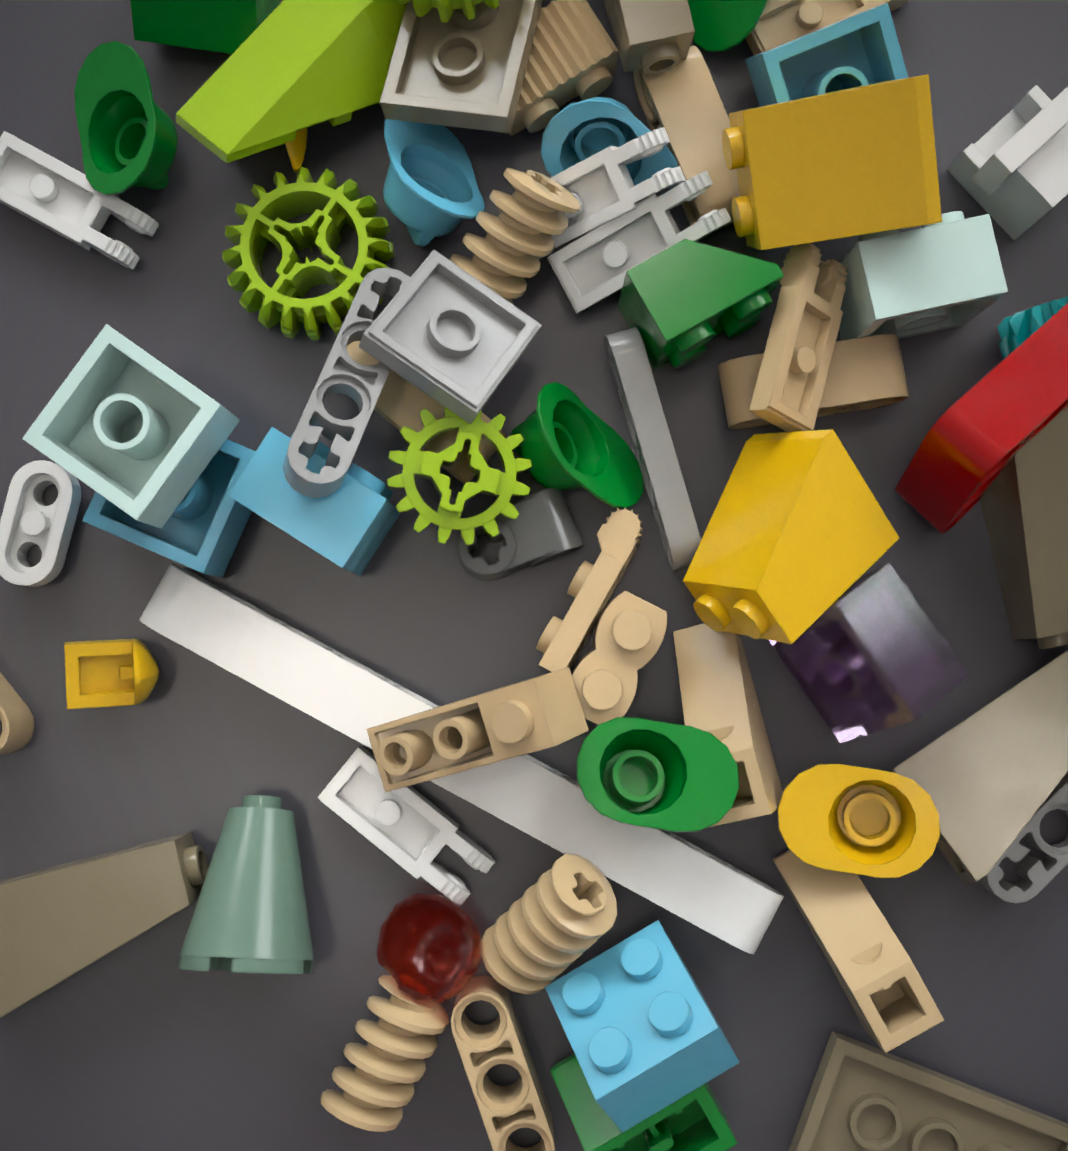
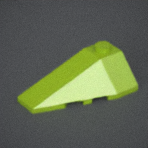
(293, 72)

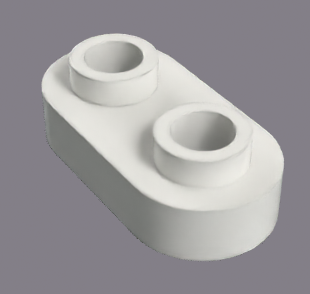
(31, 522)

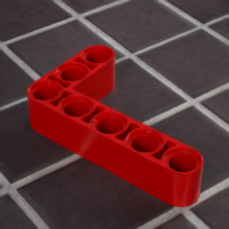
(989, 427)

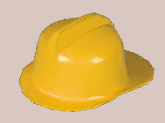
(858, 820)

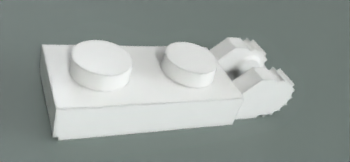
(606, 187)
(65, 200)
(599, 260)
(402, 824)

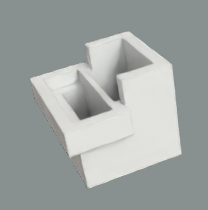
(1020, 163)

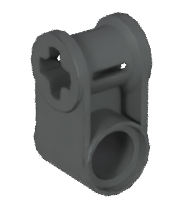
(534, 538)

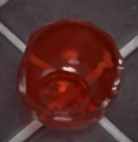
(429, 947)

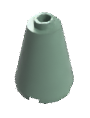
(252, 897)

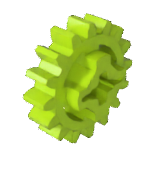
(489, 480)

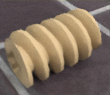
(518, 232)
(549, 925)
(388, 1062)

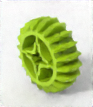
(267, 222)

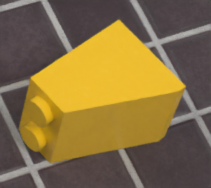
(835, 164)
(786, 537)

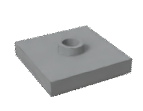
(450, 336)

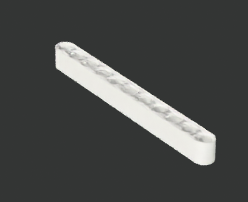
(514, 790)

